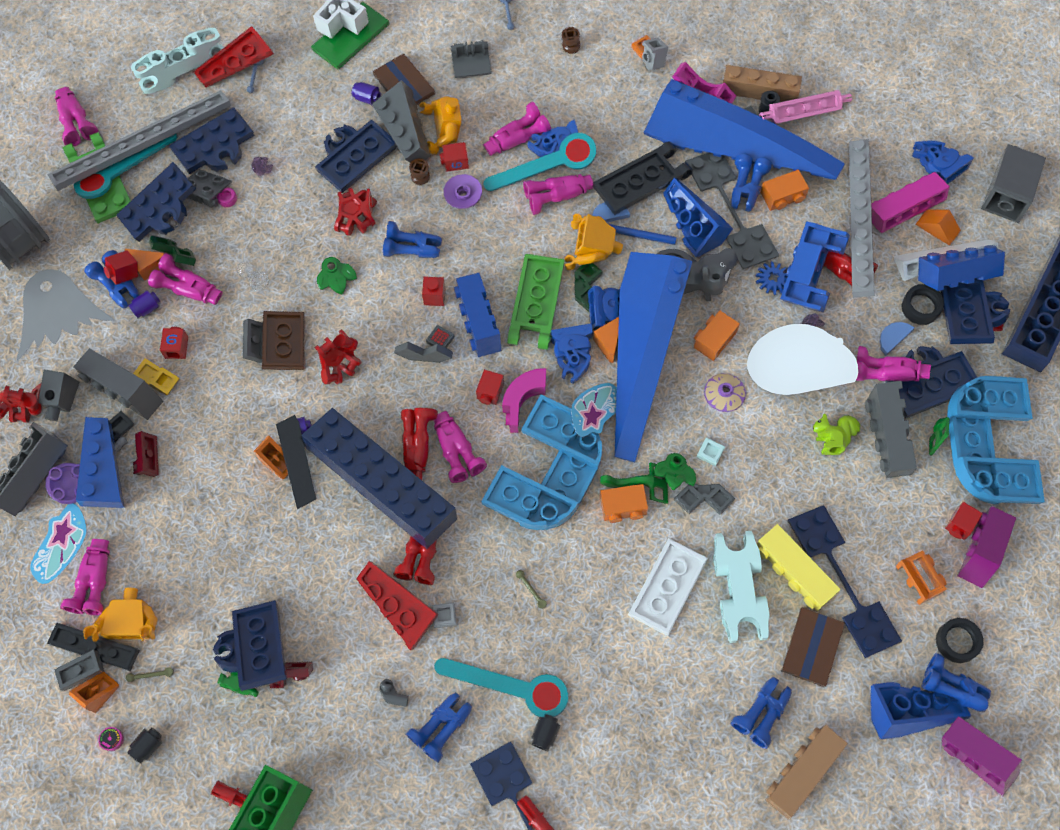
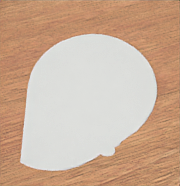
(800, 360)

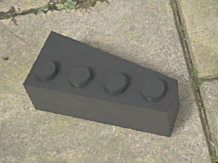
(402, 121)
(118, 383)
(891, 429)
(29, 468)

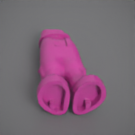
(70, 110)
(514, 132)
(559, 190)
(190, 284)
(890, 368)
(454, 443)
(90, 575)

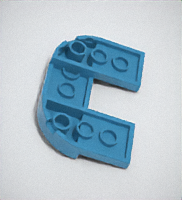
(972, 443)
(567, 480)

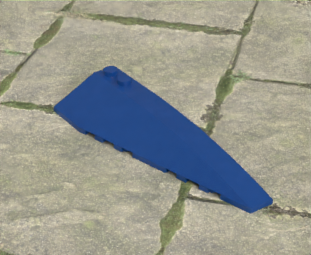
(716, 126)
(647, 316)

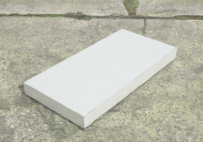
(668, 586)

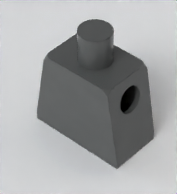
(57, 393)

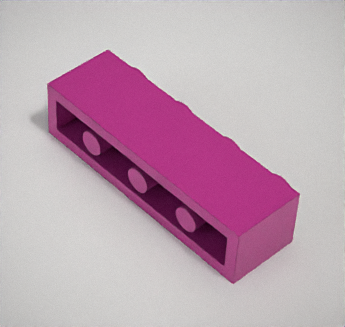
(909, 201)

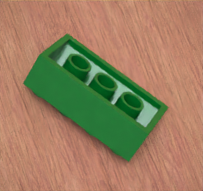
(272, 803)

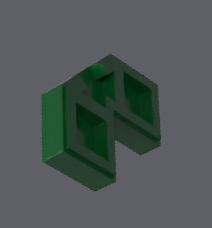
(179, 255)
(584, 278)

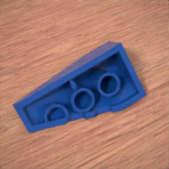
(698, 221)
(905, 711)

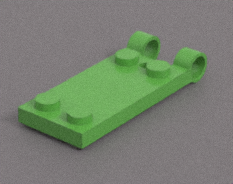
(114, 199)
(536, 298)

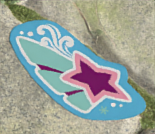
(593, 408)
(60, 544)

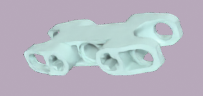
(165, 67)
(742, 603)

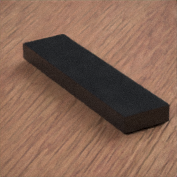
(109, 651)

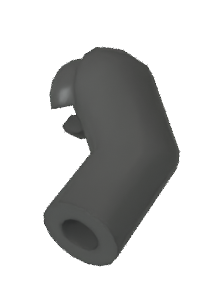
(390, 695)

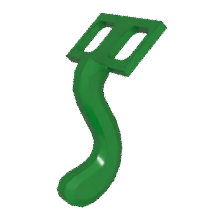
(937, 433)
(647, 480)

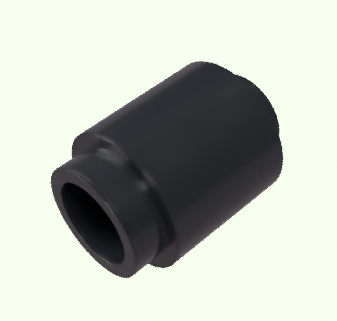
(768, 98)
(545, 732)
(145, 745)

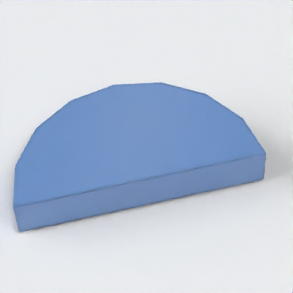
(603, 211)
(893, 335)

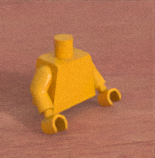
(447, 121)
(593, 242)
(124, 620)

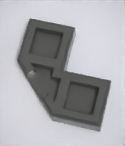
(431, 354)
(713, 494)

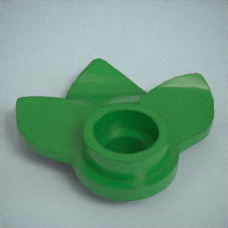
(335, 277)
(675, 472)

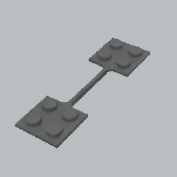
(750, 244)

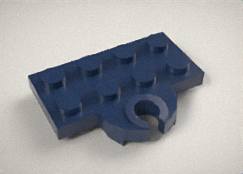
(213, 142)
(354, 153)
(157, 204)
(972, 313)
(945, 378)
(253, 646)

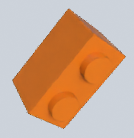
(784, 190)
(716, 335)
(623, 503)

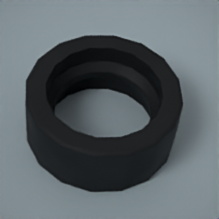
(918, 317)
(945, 649)

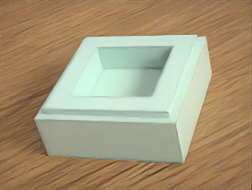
(710, 451)

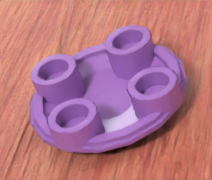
(63, 482)

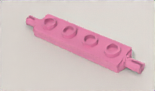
(806, 106)

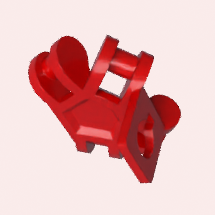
(351, 207)
(333, 353)
(27, 401)

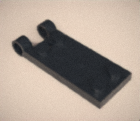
(640, 178)

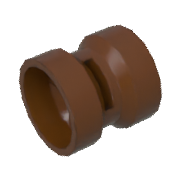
(570, 40)
(419, 171)

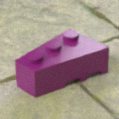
(987, 547)
(982, 755)

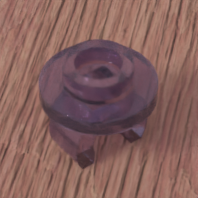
(259, 166)
(813, 320)

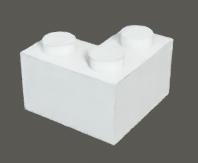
(339, 14)

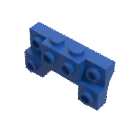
(808, 264)

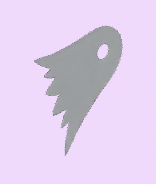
(54, 310)

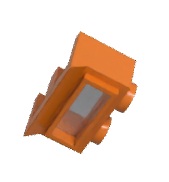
(923, 576)

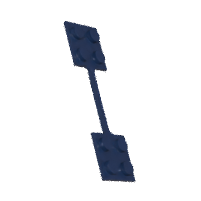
(868, 624)
(502, 776)

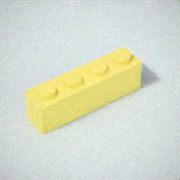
(797, 568)

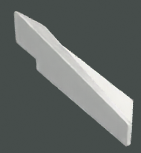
(909, 263)

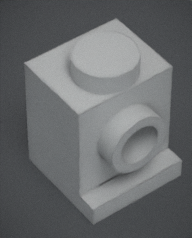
(654, 53)

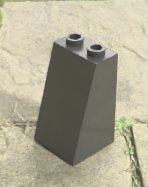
(1014, 183)

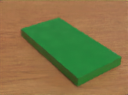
(347, 43)

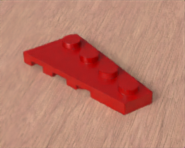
(234, 57)
(397, 604)

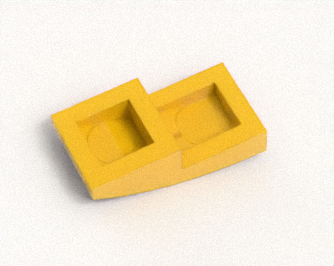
(156, 377)

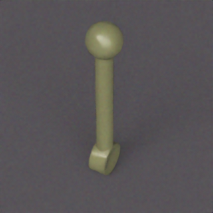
(541, 603)
(167, 672)

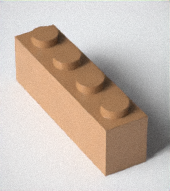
(754, 82)
(806, 771)

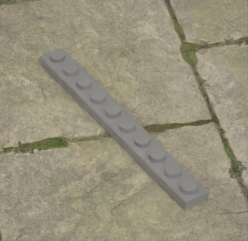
(138, 140)
(861, 219)

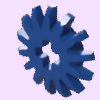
(771, 284)

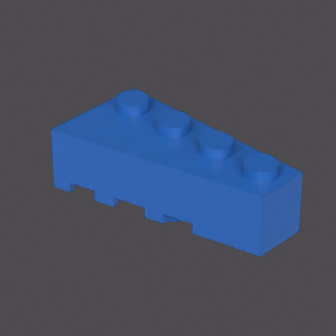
(954, 266)
(479, 316)
(98, 470)

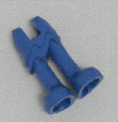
(751, 190)
(424, 246)
(96, 271)
(967, 690)
(774, 710)
(442, 714)

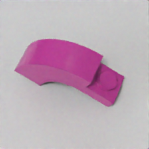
(688, 76)
(521, 389)

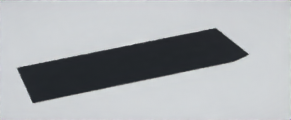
(296, 461)

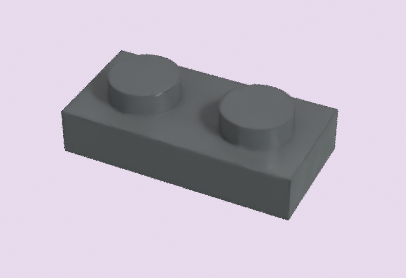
(252, 340)
(79, 670)

